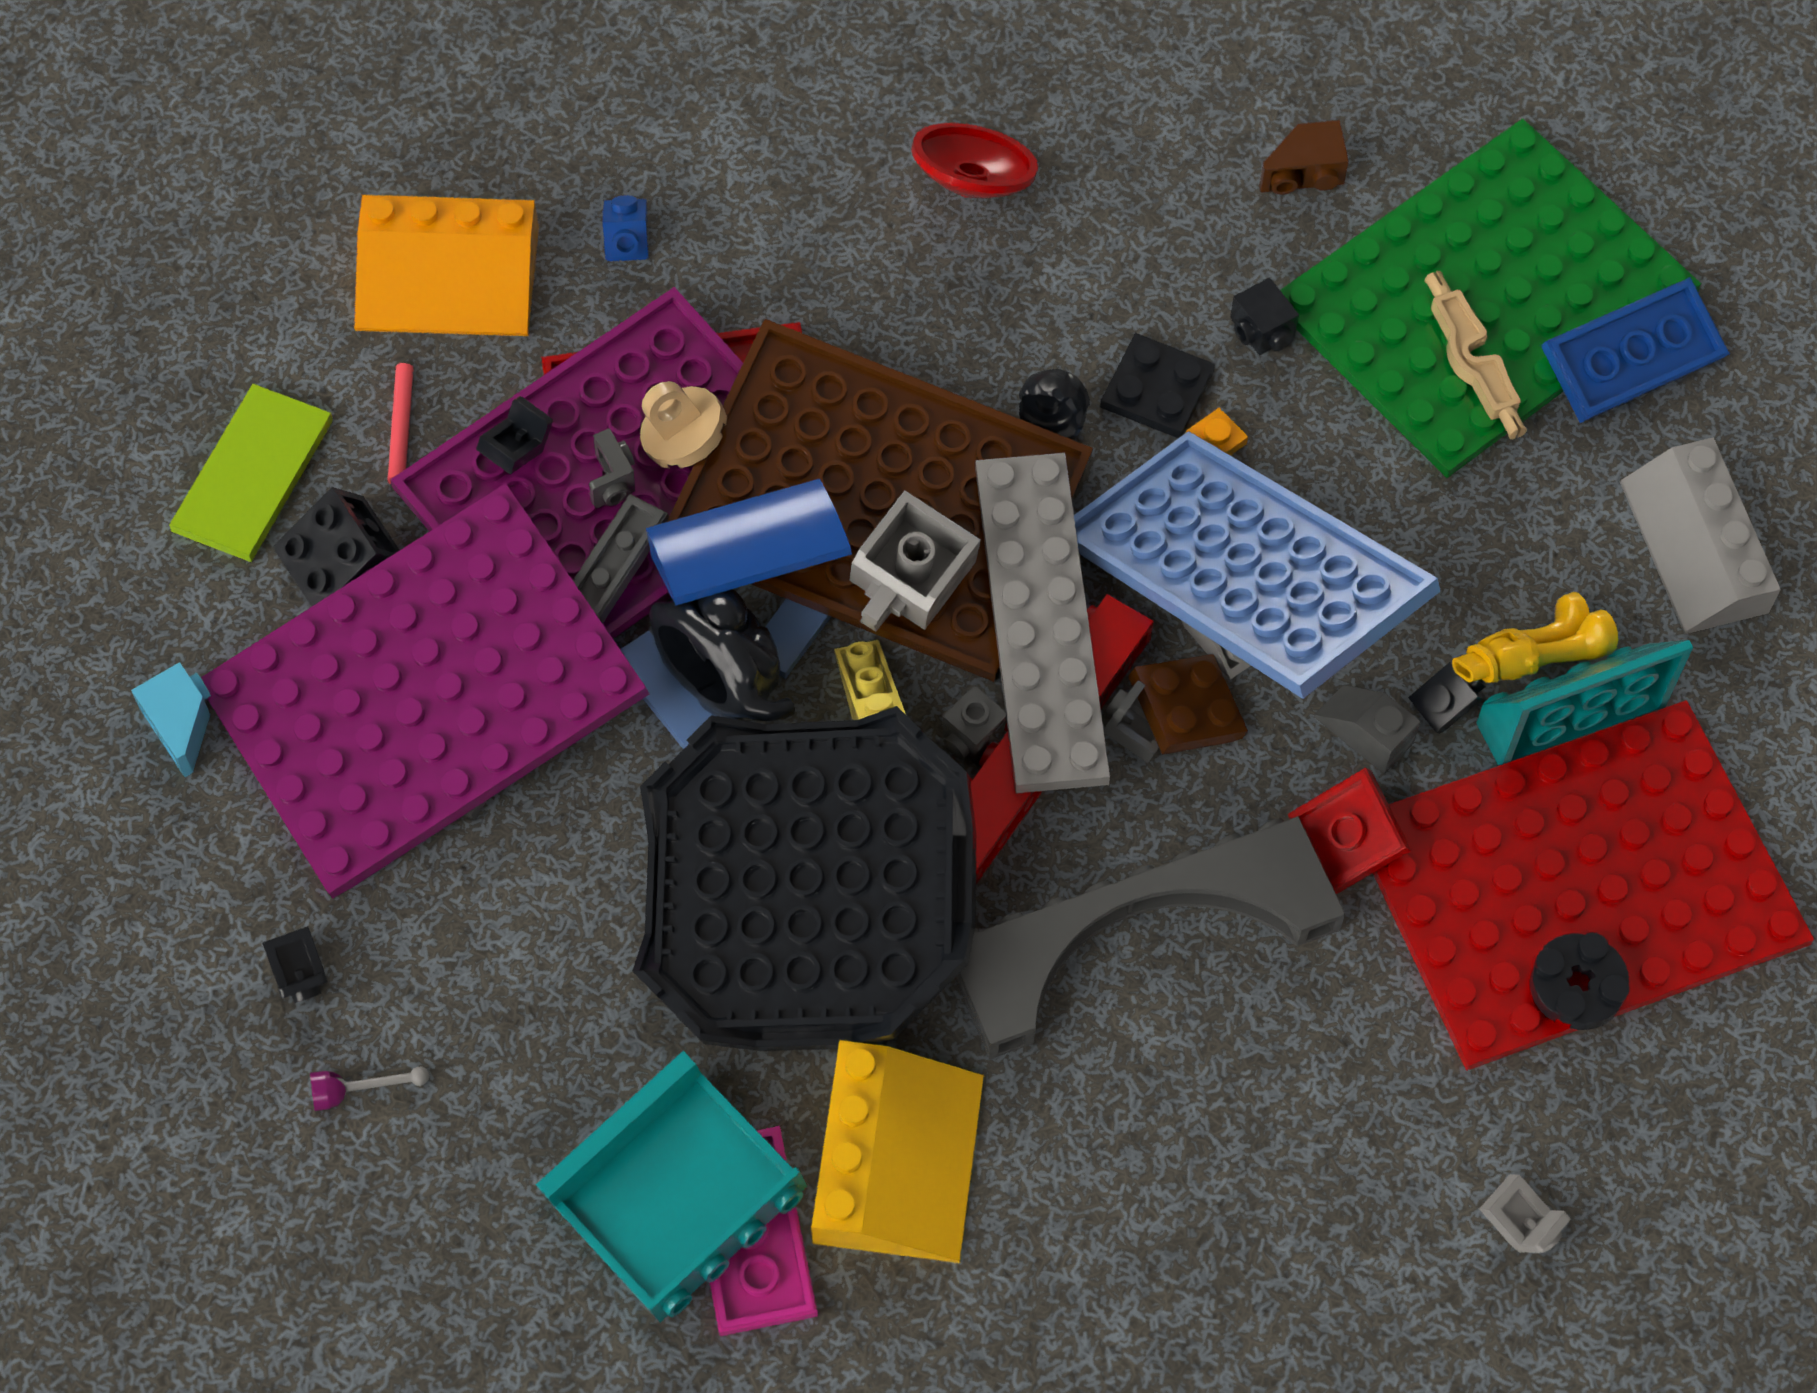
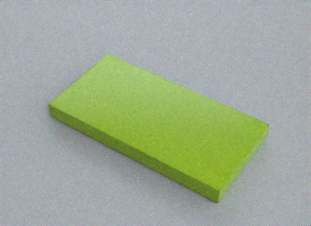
(251, 472)

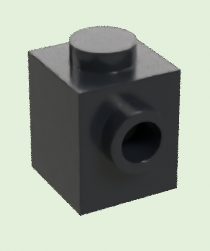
(1264, 317)

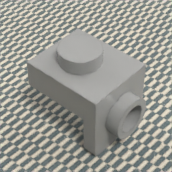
(1523, 1216)

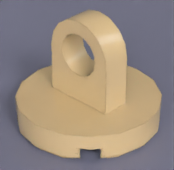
(680, 424)

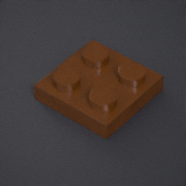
(1188, 704)

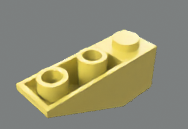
(867, 679)

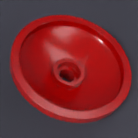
(974, 160)

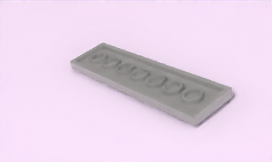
(1041, 624)

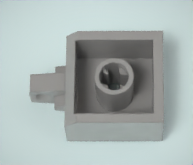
(888, 566)

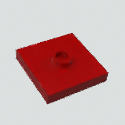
(1352, 830)

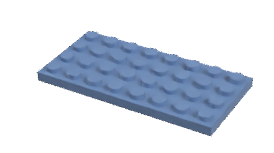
(1250, 563)

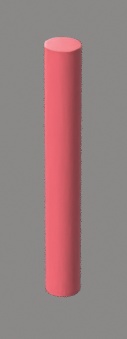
(400, 419)

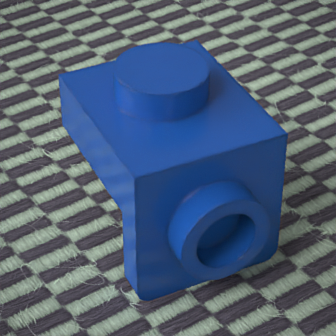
(625, 228)

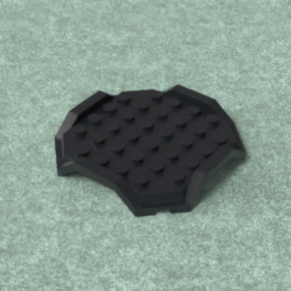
(806, 881)

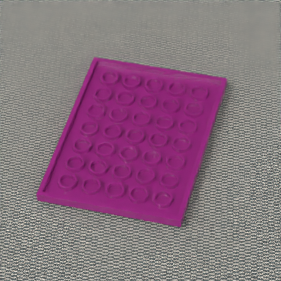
(585, 396)
(421, 690)

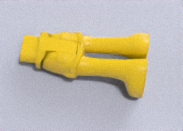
(1517, 653)

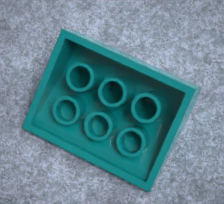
(1582, 700)

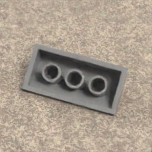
(1701, 537)

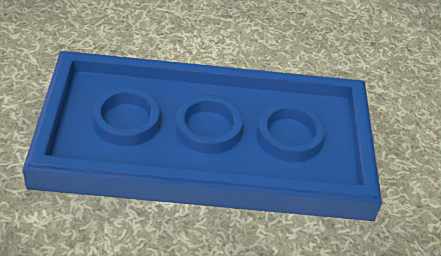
(1634, 350)

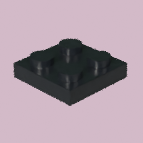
(1157, 385)

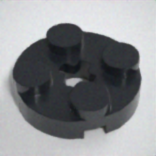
(1568, 1003)

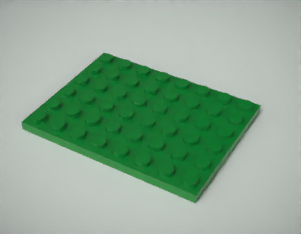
(1527, 250)

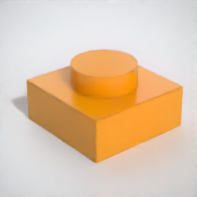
(1220, 432)

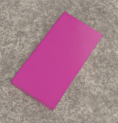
(769, 1279)

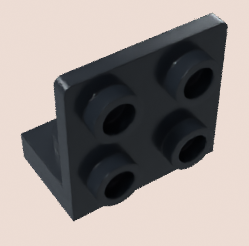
(334, 544)

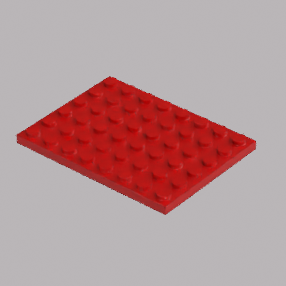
(1595, 836)

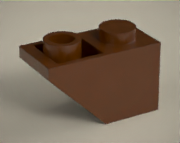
(1307, 158)

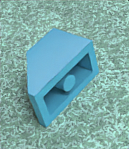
(176, 713)

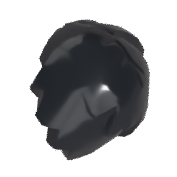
(1054, 402)

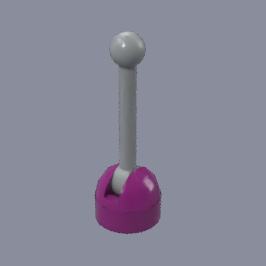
(330, 1088)

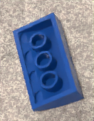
(747, 541)

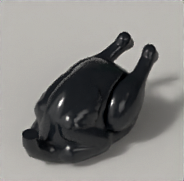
(721, 656)

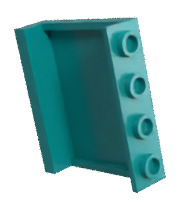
(672, 1187)

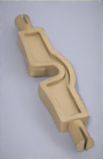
(1483, 373)

